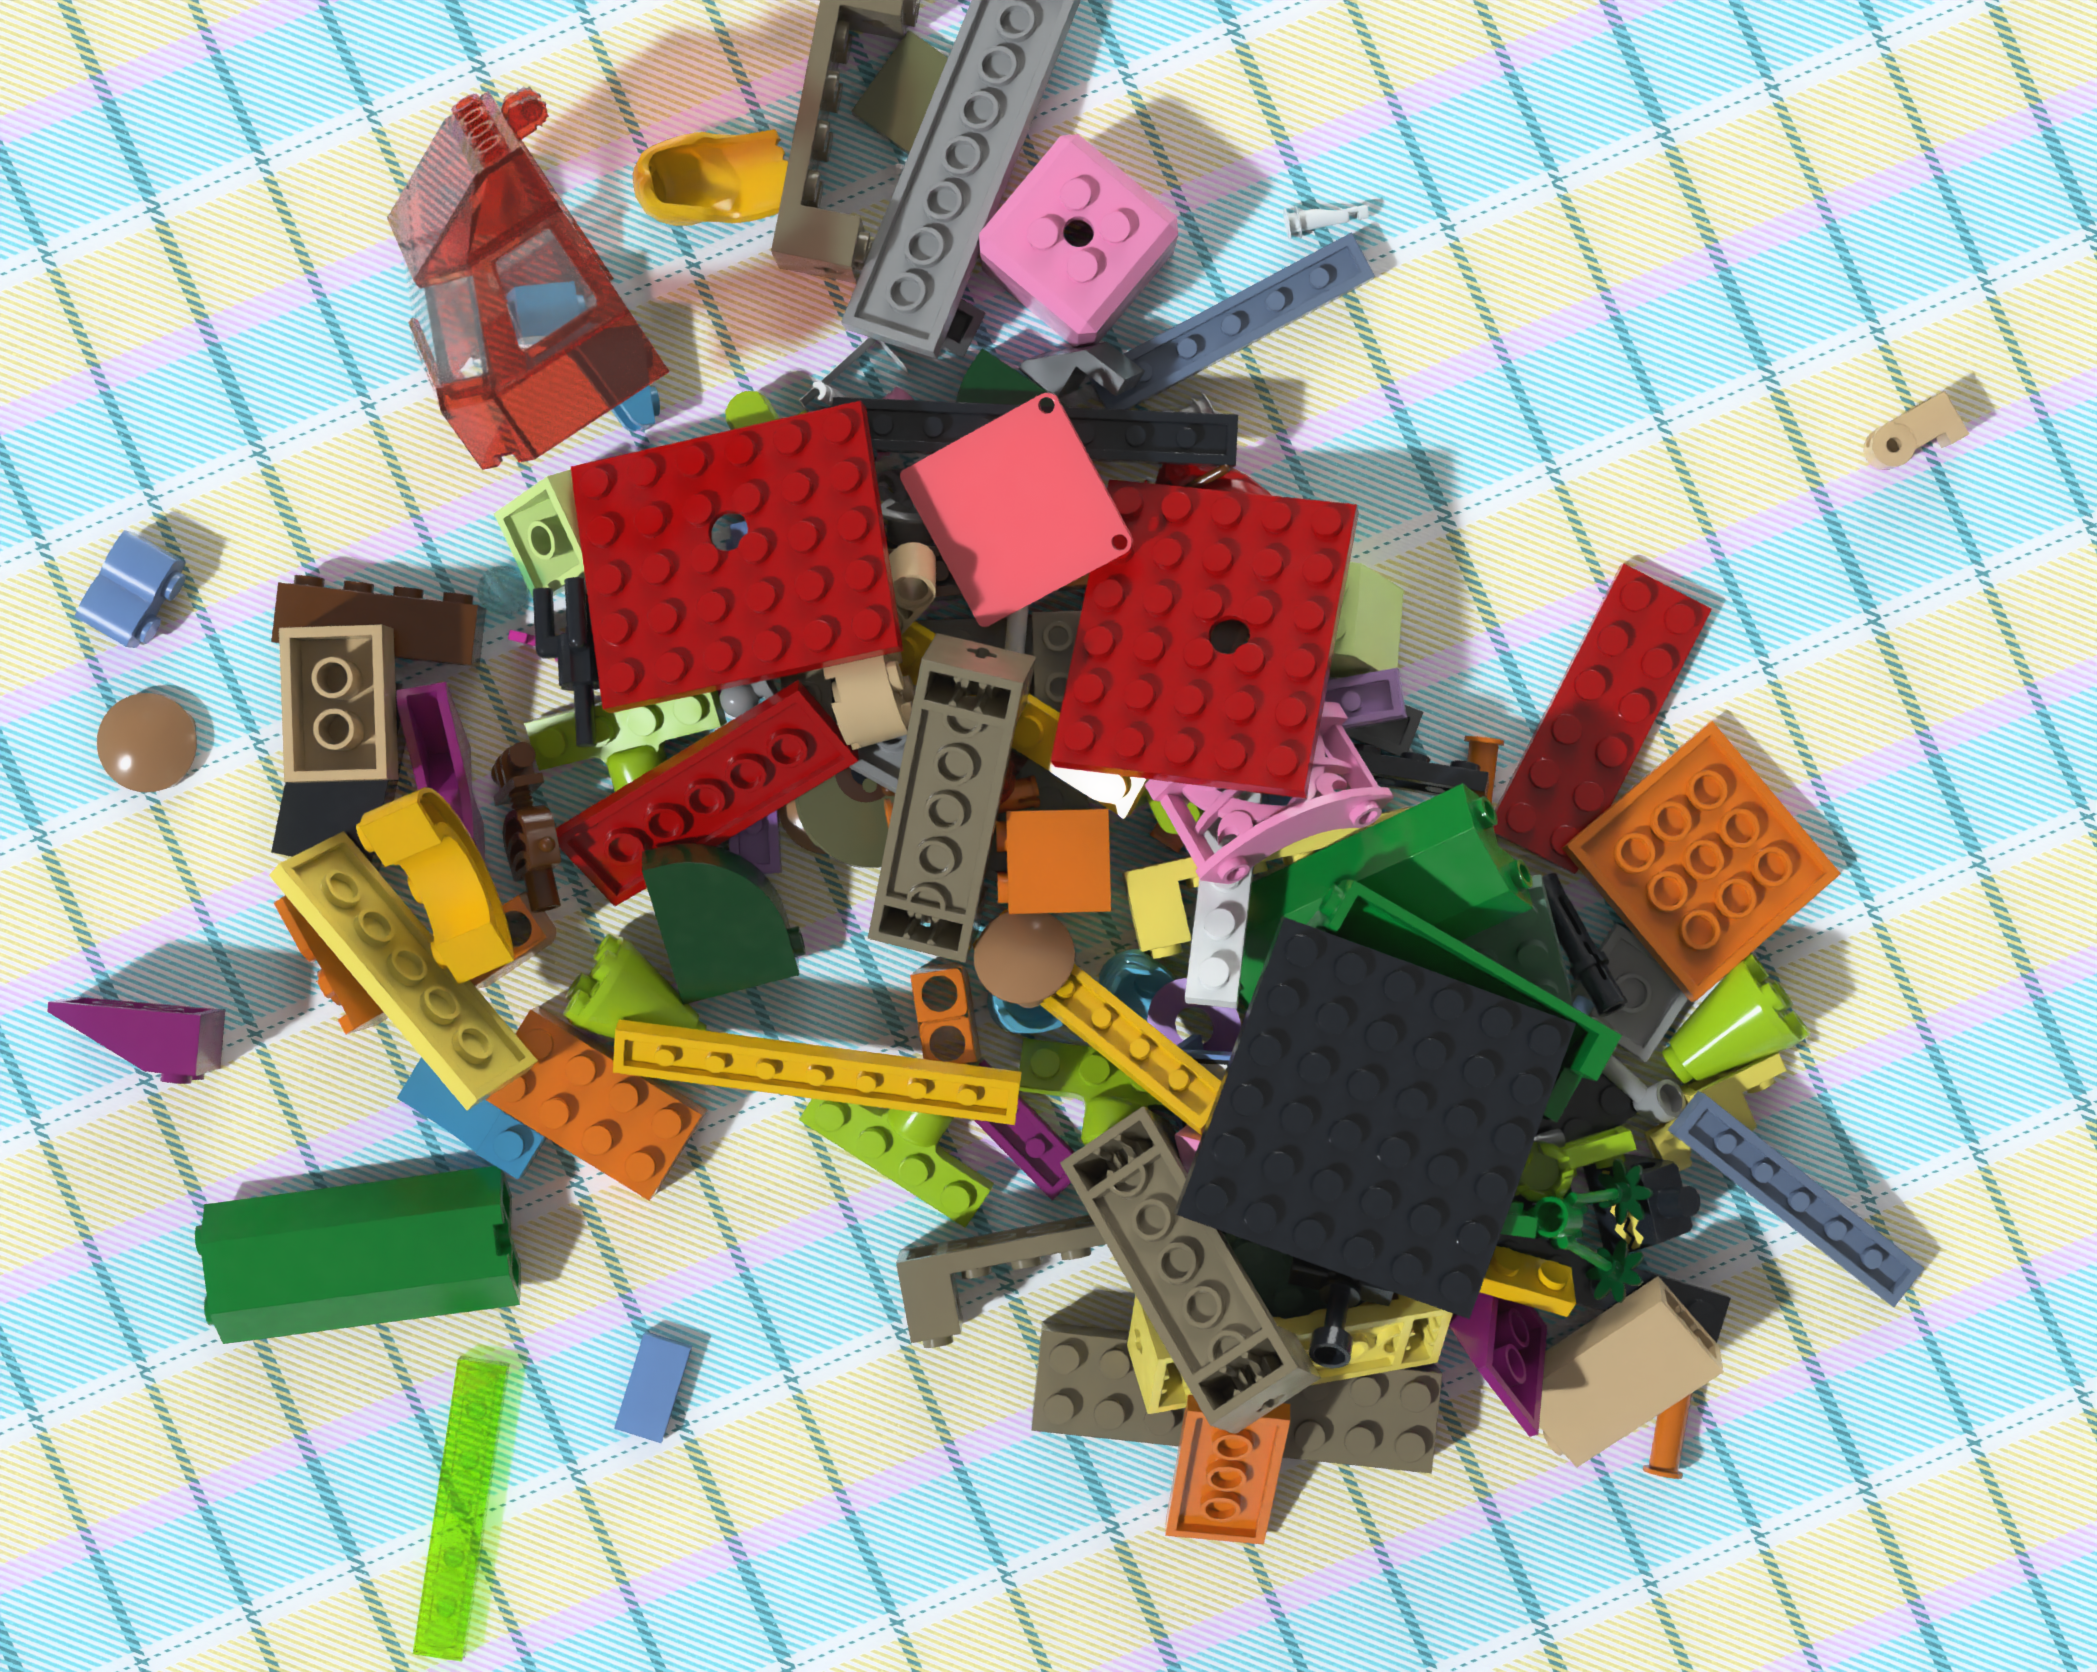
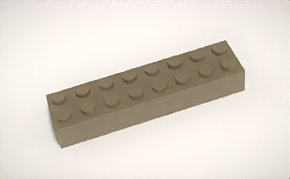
(1369, 1421)

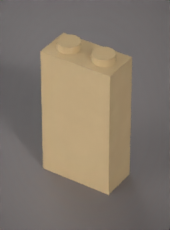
(1623, 1371)

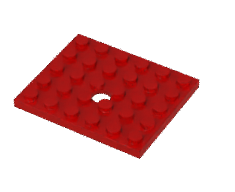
(793, 596)
(1143, 675)

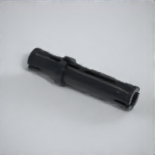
(1587, 961)

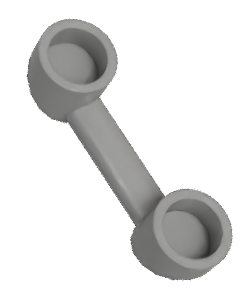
(1655, 1103)

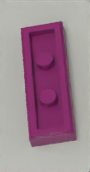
(1032, 1146)

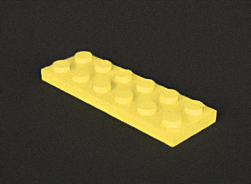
(395, 964)

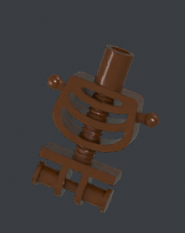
(528, 829)

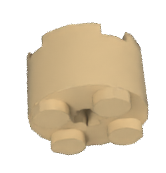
(871, 699)

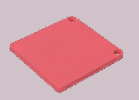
(1016, 509)

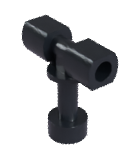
(1331, 1344)

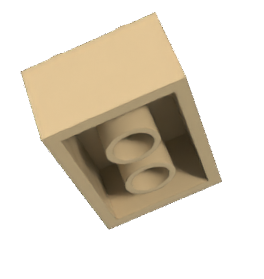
(338, 703)

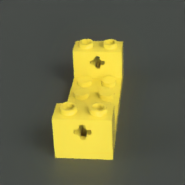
(1157, 898)
(1382, 1335)

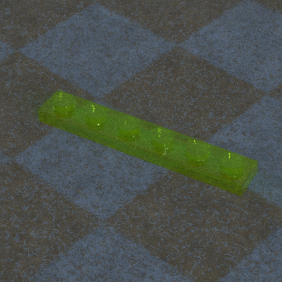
(461, 1508)

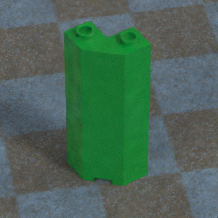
(1428, 860)
(1379, 924)
(359, 1255)

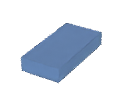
(653, 1387)

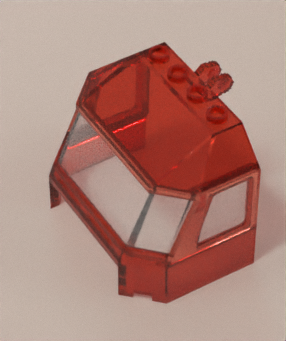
(509, 291)

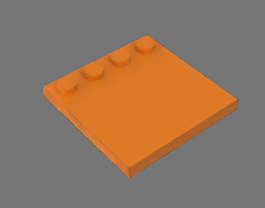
(1701, 861)

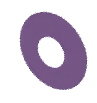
(1171, 1000)

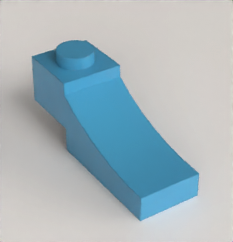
(483, 1127)

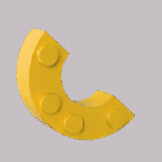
(445, 877)

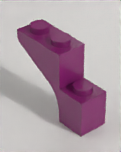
(441, 751)

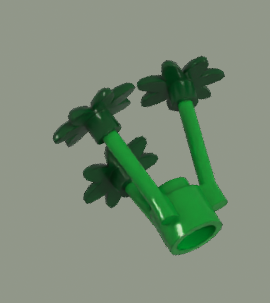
(1563, 1218)

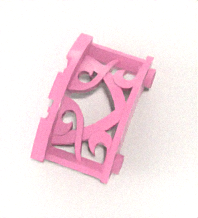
(1276, 824)

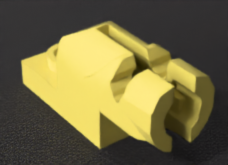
(1727, 1092)

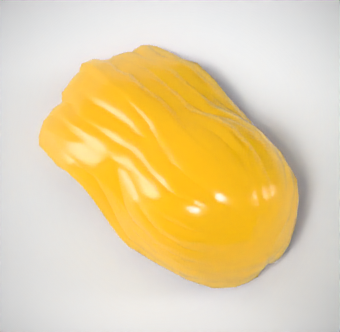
(711, 178)

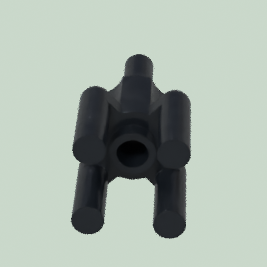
(574, 652)

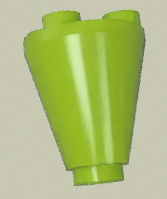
(625, 988)
(1735, 1025)

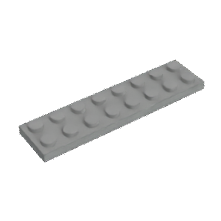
(957, 171)

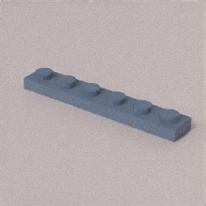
(1242, 320)
(1795, 1198)

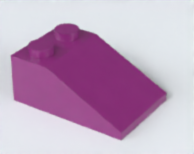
(152, 1036)
(1509, 1352)

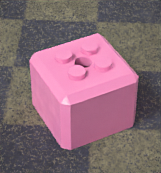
(1066, 286)

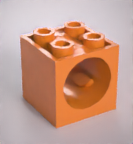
(1055, 861)

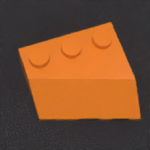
(333, 978)

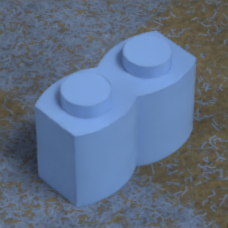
(131, 590)

